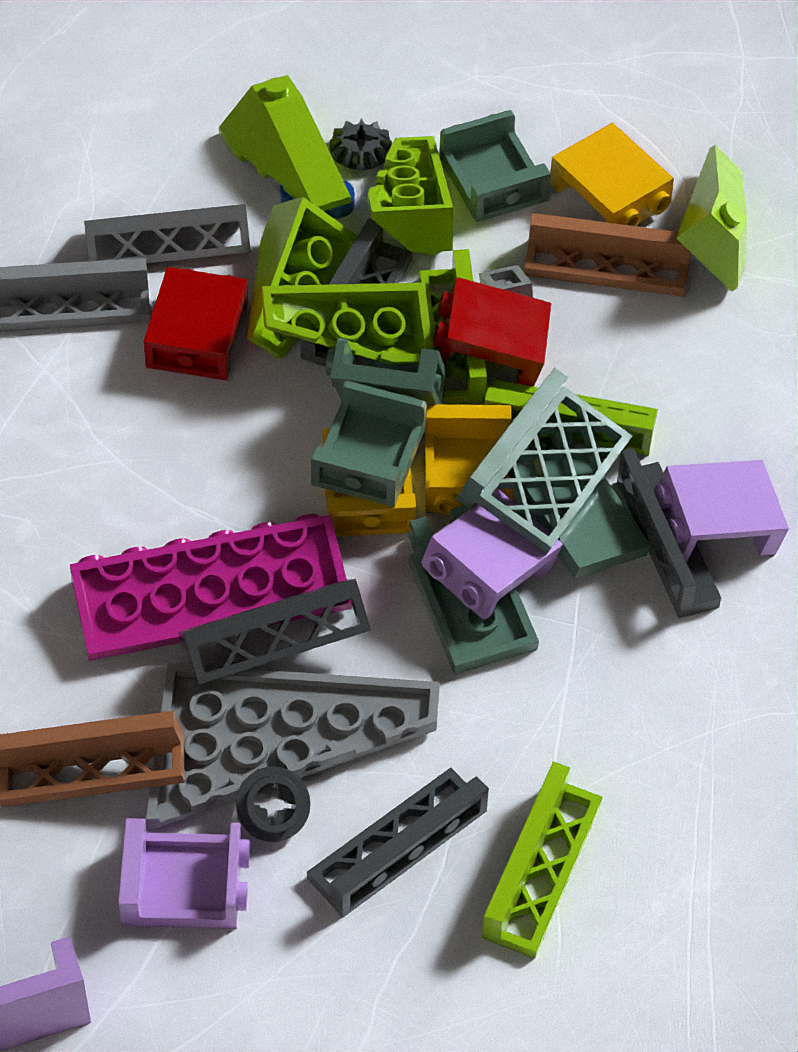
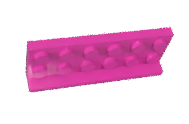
(153, 593)

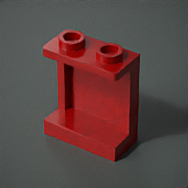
(195, 323)
(494, 327)

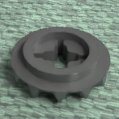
(345, 149)
(289, 789)

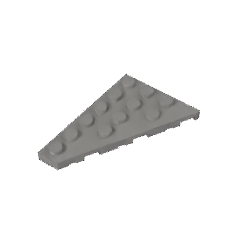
(278, 721)

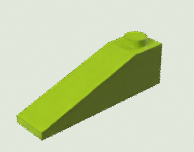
(282, 140)
(414, 197)
(717, 219)
(296, 249)
(377, 319)

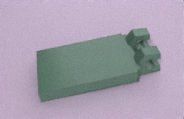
(601, 530)
(463, 634)

